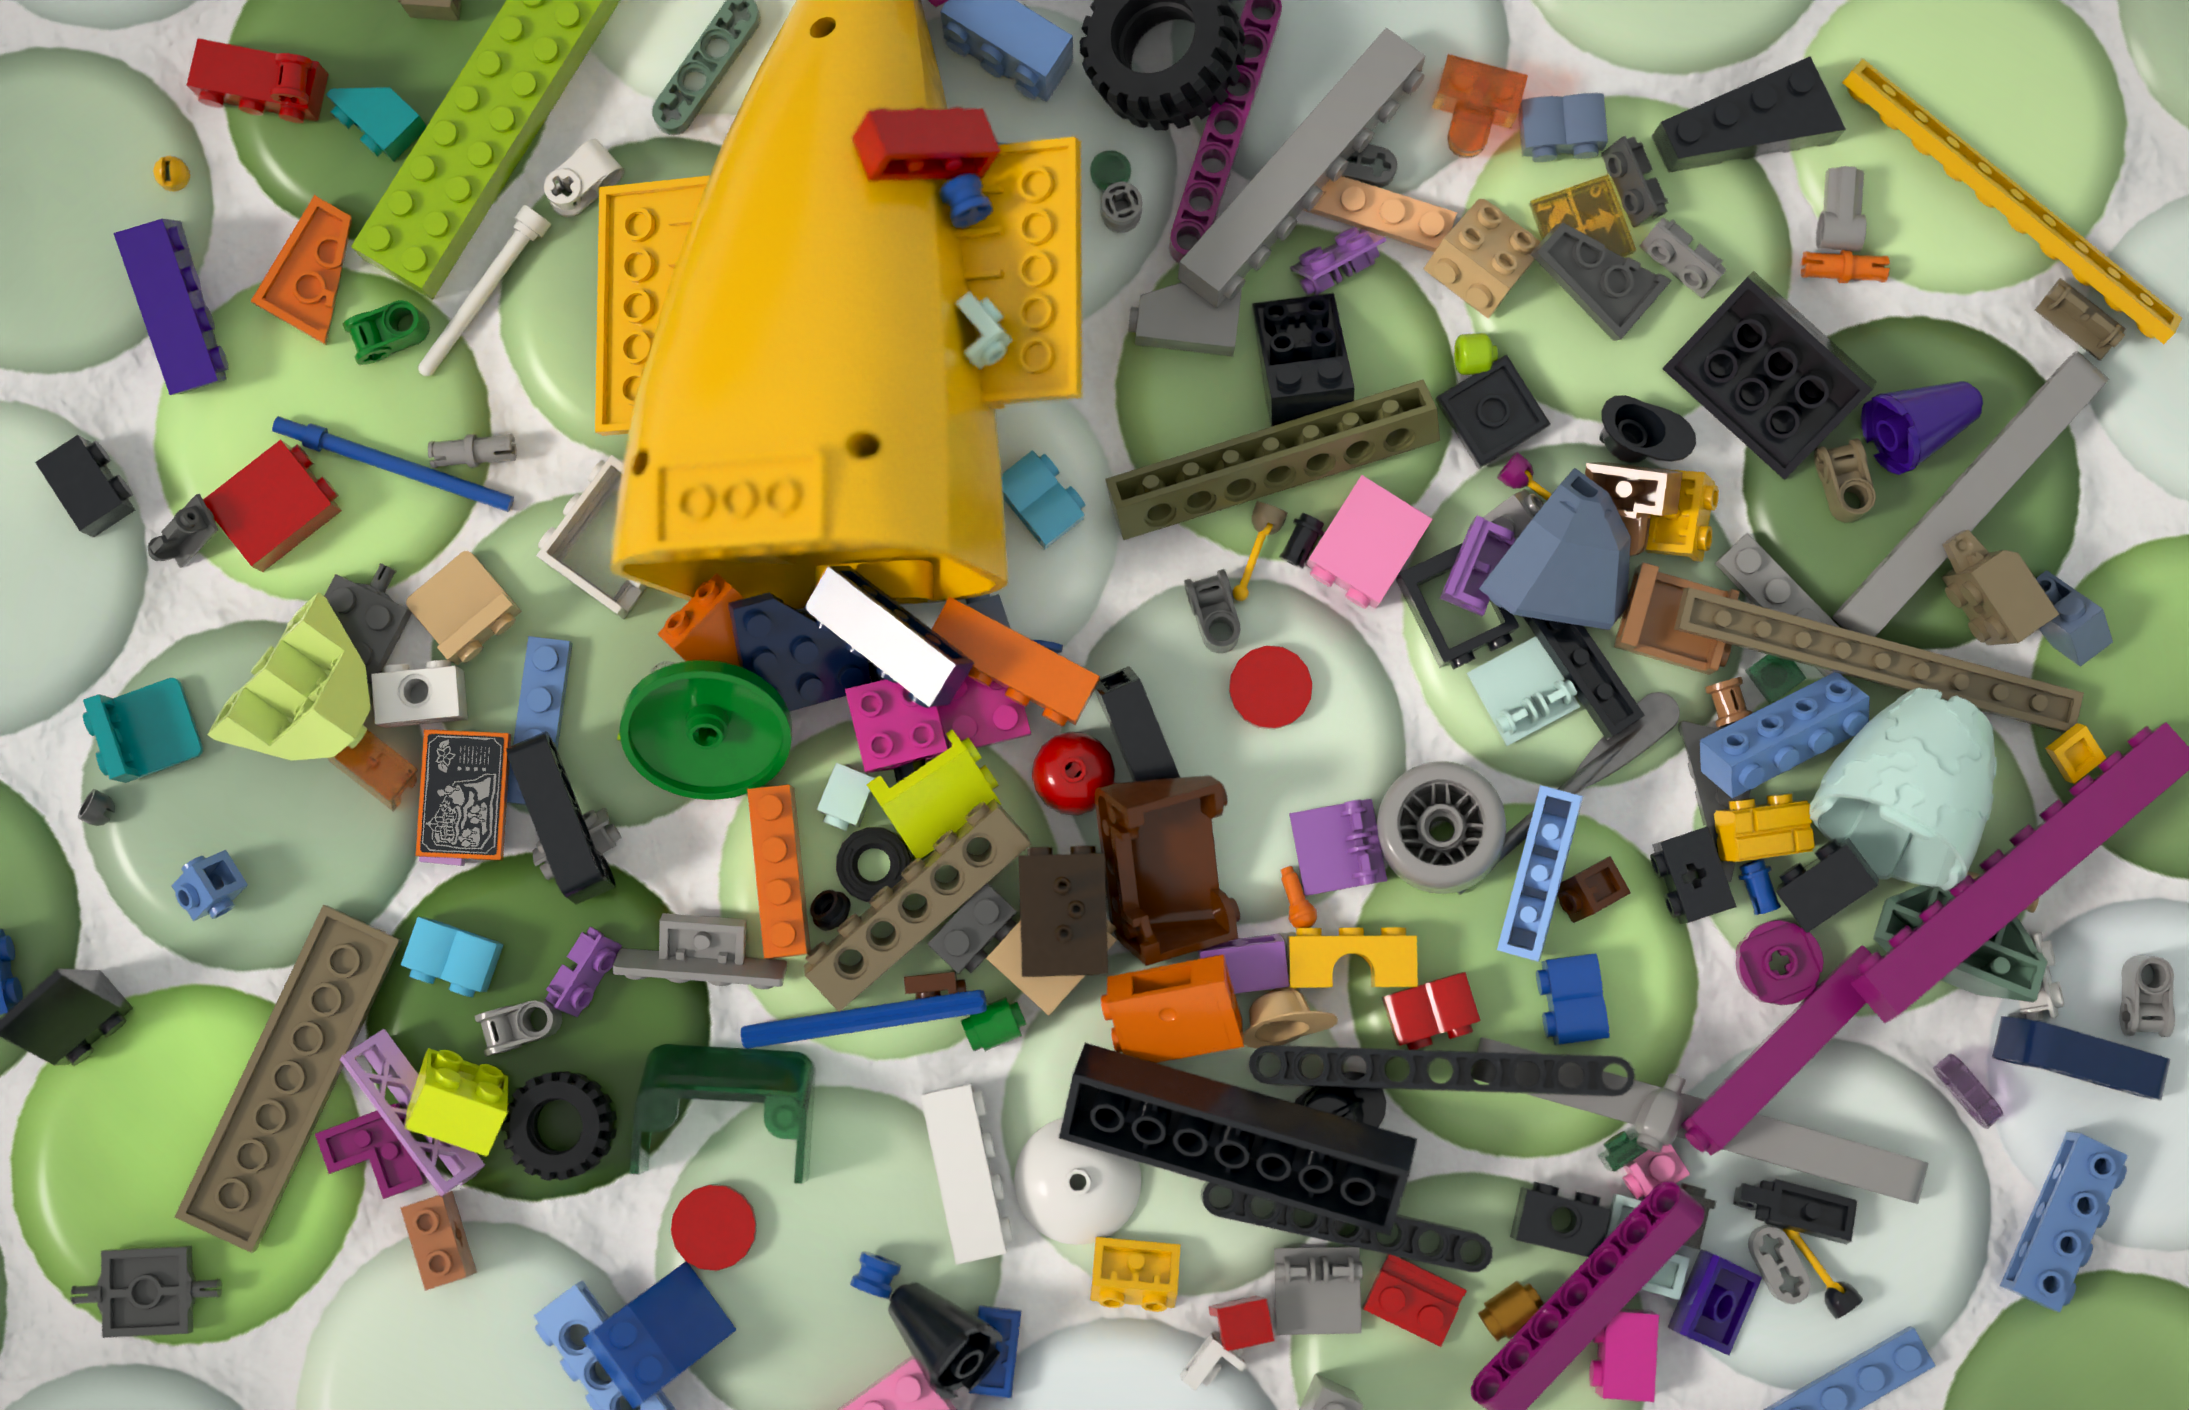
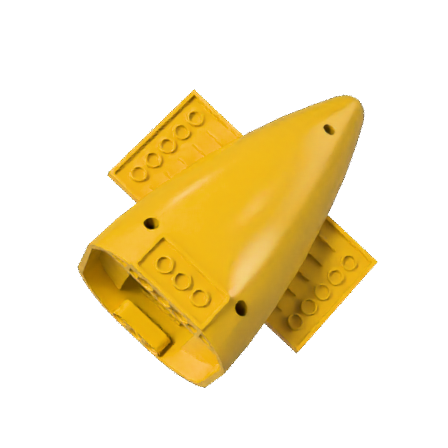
(801, 338)

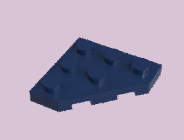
(793, 652)

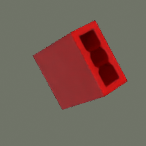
(273, 504)

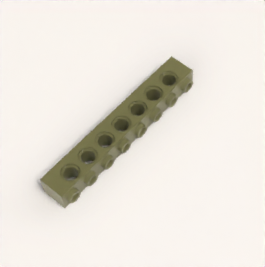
(1273, 459)

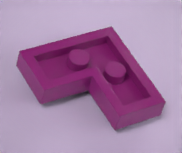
(371, 1140)

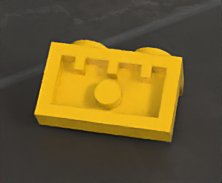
(1689, 529)
(1135, 1273)

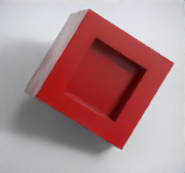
(1243, 1322)

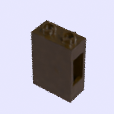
(1063, 912)

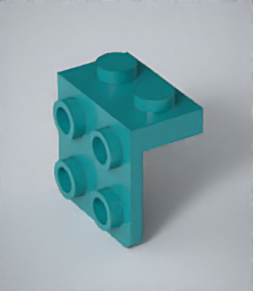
(142, 730)

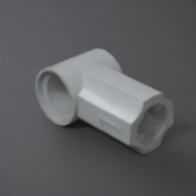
(1841, 221)

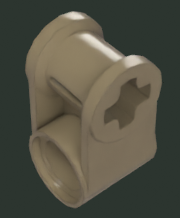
(1844, 471)

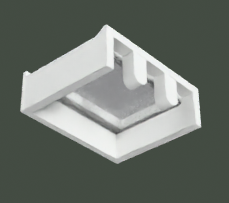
(584, 541)

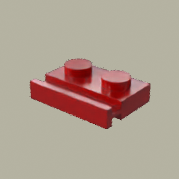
(1414, 1299)

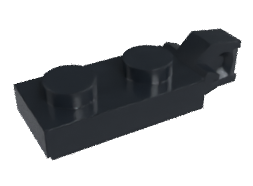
(1800, 1209)

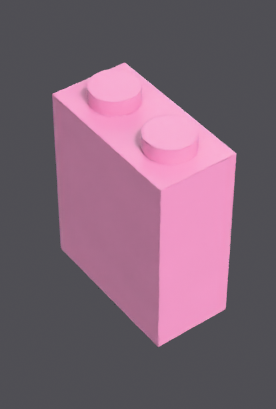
(1367, 543)

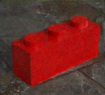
(245, 79)
(925, 143)

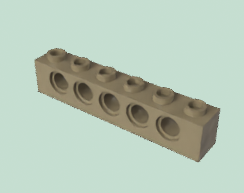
(844, 983)

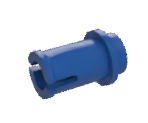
(1759, 886)

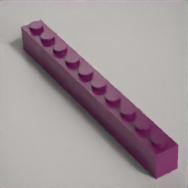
(2022, 873)

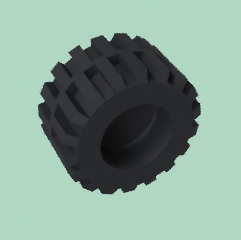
(523, 1127)

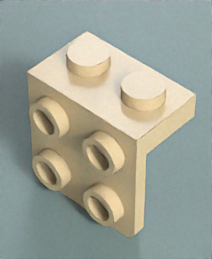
(1483, 257)
(463, 608)

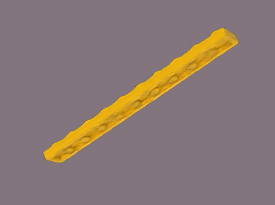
(2021, 209)

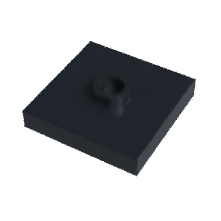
(1492, 412)

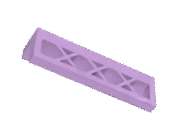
(400, 1078)

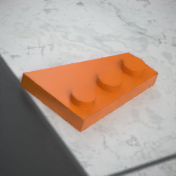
(308, 271)

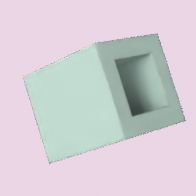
(845, 797)

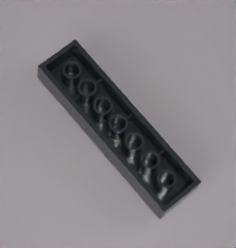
(1237, 1138)

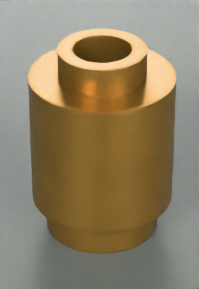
(1510, 1310)

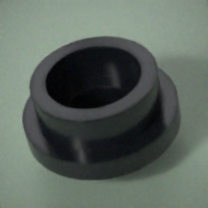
(830, 909)

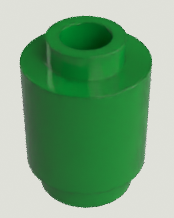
(994, 1026)

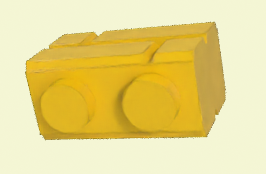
(1763, 829)

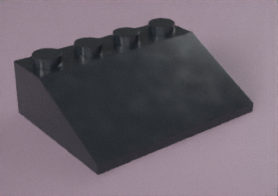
(1769, 375)

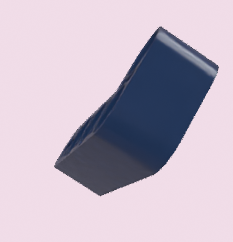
(2081, 1057)

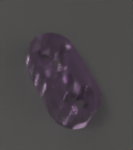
(1968, 1091)

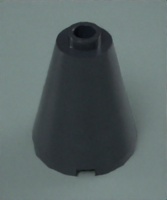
(944, 1339)

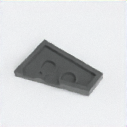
(1603, 283)

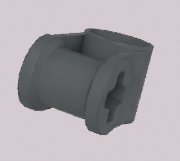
(1211, 604)

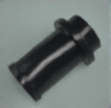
(1302, 540)

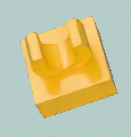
(2075, 753)

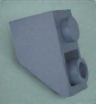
(2081, 625)

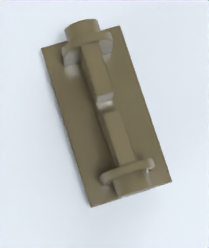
(2080, 319)

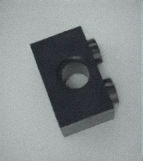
(1534, 1225)

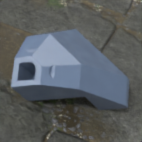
(1567, 560)

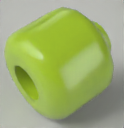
(1474, 353)

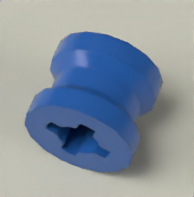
(965, 200)
(875, 1275)

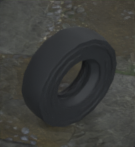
(858, 843)

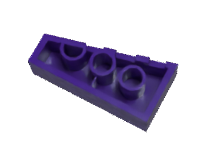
(172, 304)

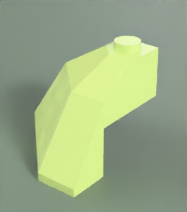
(304, 693)

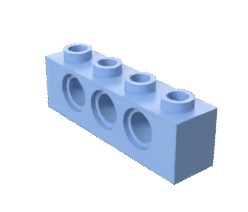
(1540, 873)
(554, 1327)

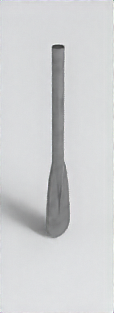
(1611, 755)

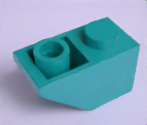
(381, 115)

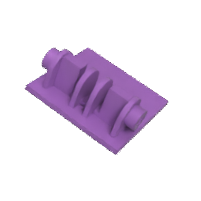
(1350, 246)
(1338, 847)

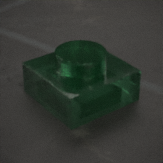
(1775, 676)
(1620, 1151)

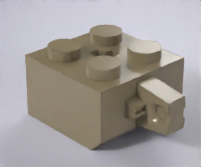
(1995, 591)

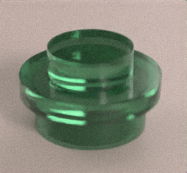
(1109, 168)

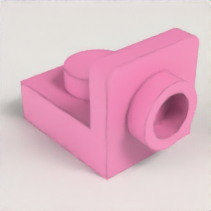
(1652, 1169)

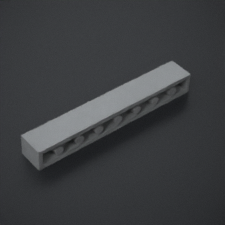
(1301, 169)

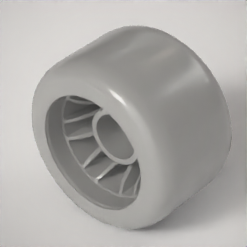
(1437, 794)

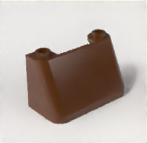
(1164, 866)

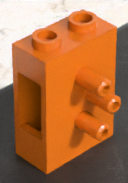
(704, 624)
(1174, 1010)

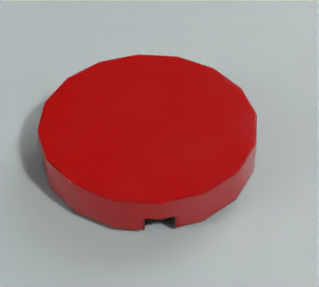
(1270, 687)
(713, 1227)

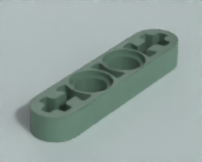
(700, 61)

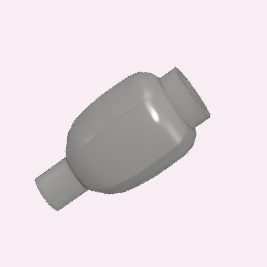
(1661, 1115)

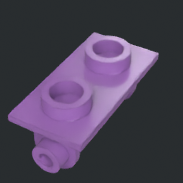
(574, 990)

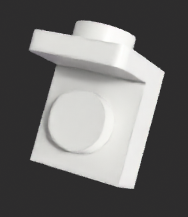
(1205, 1365)

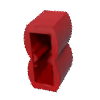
(1431, 1010)

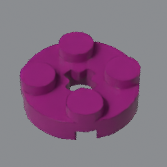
(1801, 973)

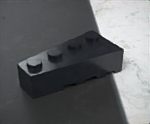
(1759, 118)

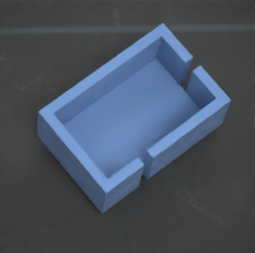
(1009, 42)

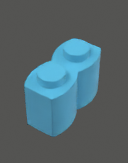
(1040, 499)
(451, 955)

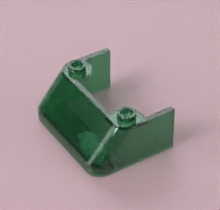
(766, 1076)

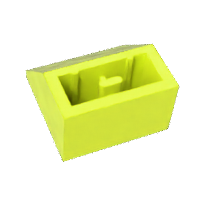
(458, 1101)

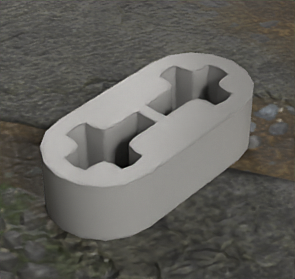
(1770, 1269)

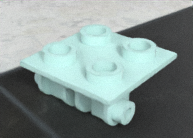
(1523, 690)

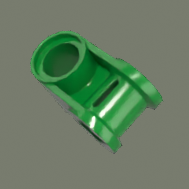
(378, 334)

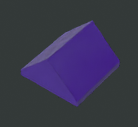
(1714, 1302)

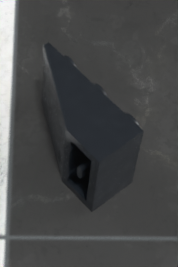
(1302, 356)

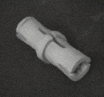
(472, 450)

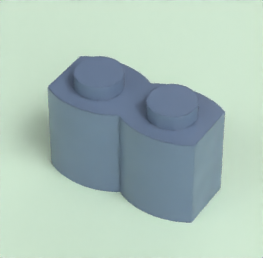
(1563, 125)

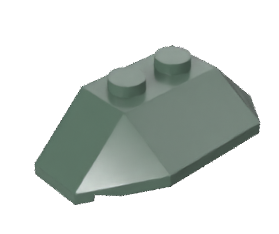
(2001, 968)

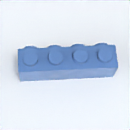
(1784, 734)
(2064, 1221)

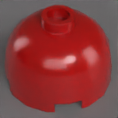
(1059, 786)

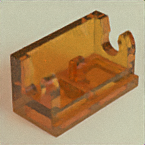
(377, 769)

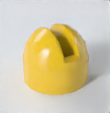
(178, 173)

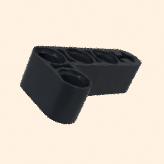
(558, 820)

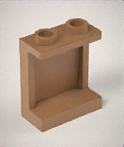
(1651, 618)

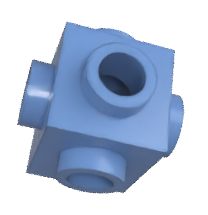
(209, 886)

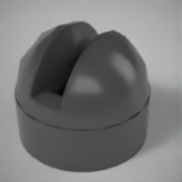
(94, 808)

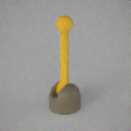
(1266, 521)

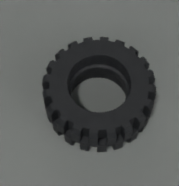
(1173, 93)

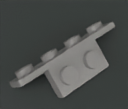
(701, 951)

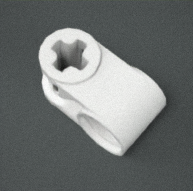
(582, 175)

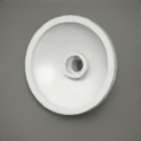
(1068, 1213)

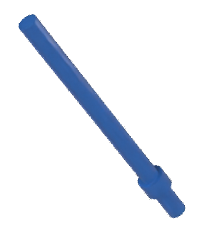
(318, 438)

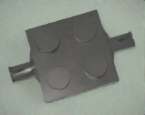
(369, 617)
(146, 1291)

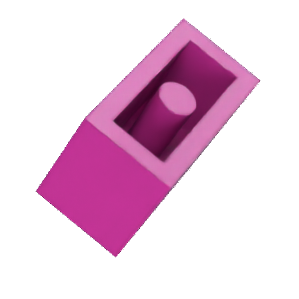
(1627, 1357)

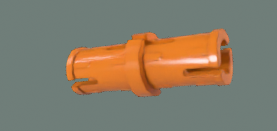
(1844, 266)

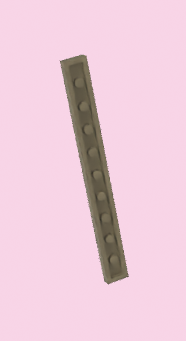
(1876, 659)

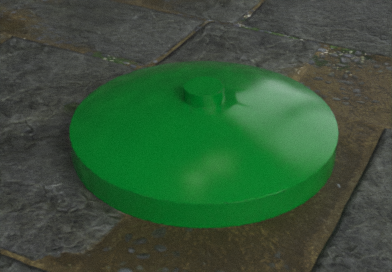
(706, 729)

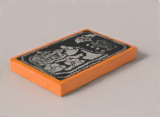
(463, 795)

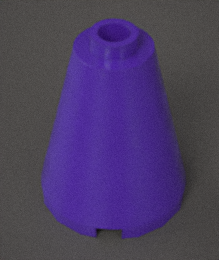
(1918, 422)

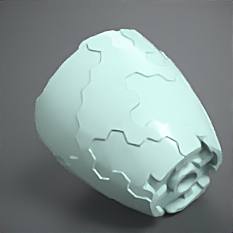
(1913, 789)

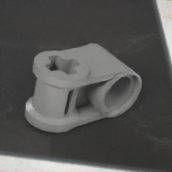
(2148, 1000)
(511, 1026)

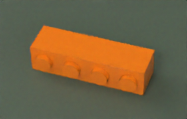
(1017, 663)
(779, 871)

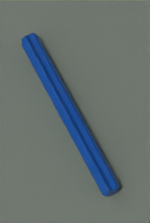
(864, 1019)

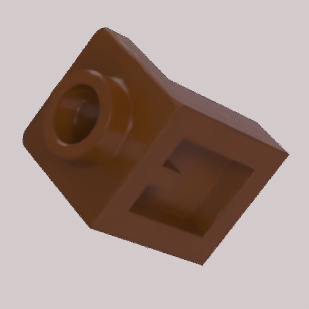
(1592, 890)
(932, 984)

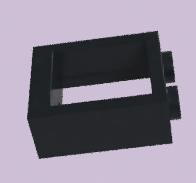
(1462, 653)

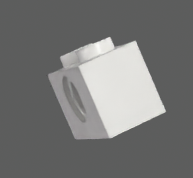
(444, 701)

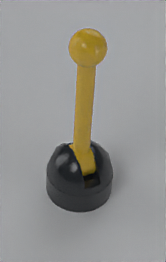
(1839, 1296)

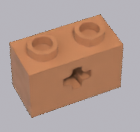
(438, 1240)

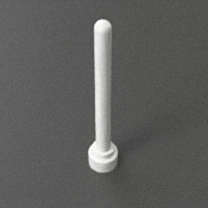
(528, 227)

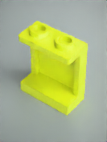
(936, 795)

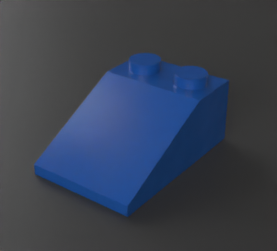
(659, 1334)

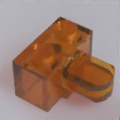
(1477, 98)

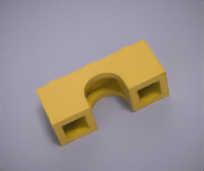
(1389, 956)

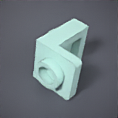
(985, 317)

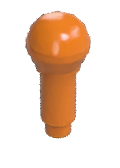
(1301, 912)

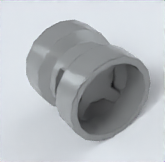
(1117, 214)

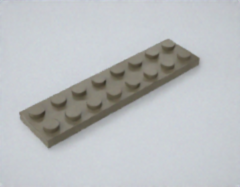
(288, 1079)

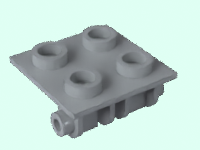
(1318, 1290)

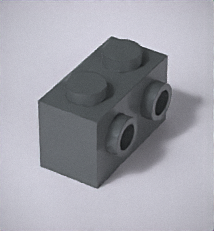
(973, 928)

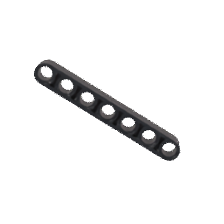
(1323, 1228)

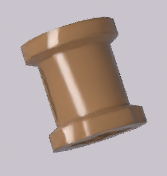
(1728, 701)

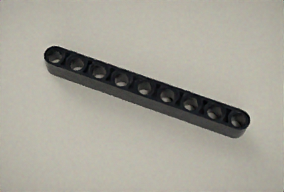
(1420, 1061)

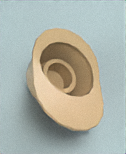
(1283, 1017)

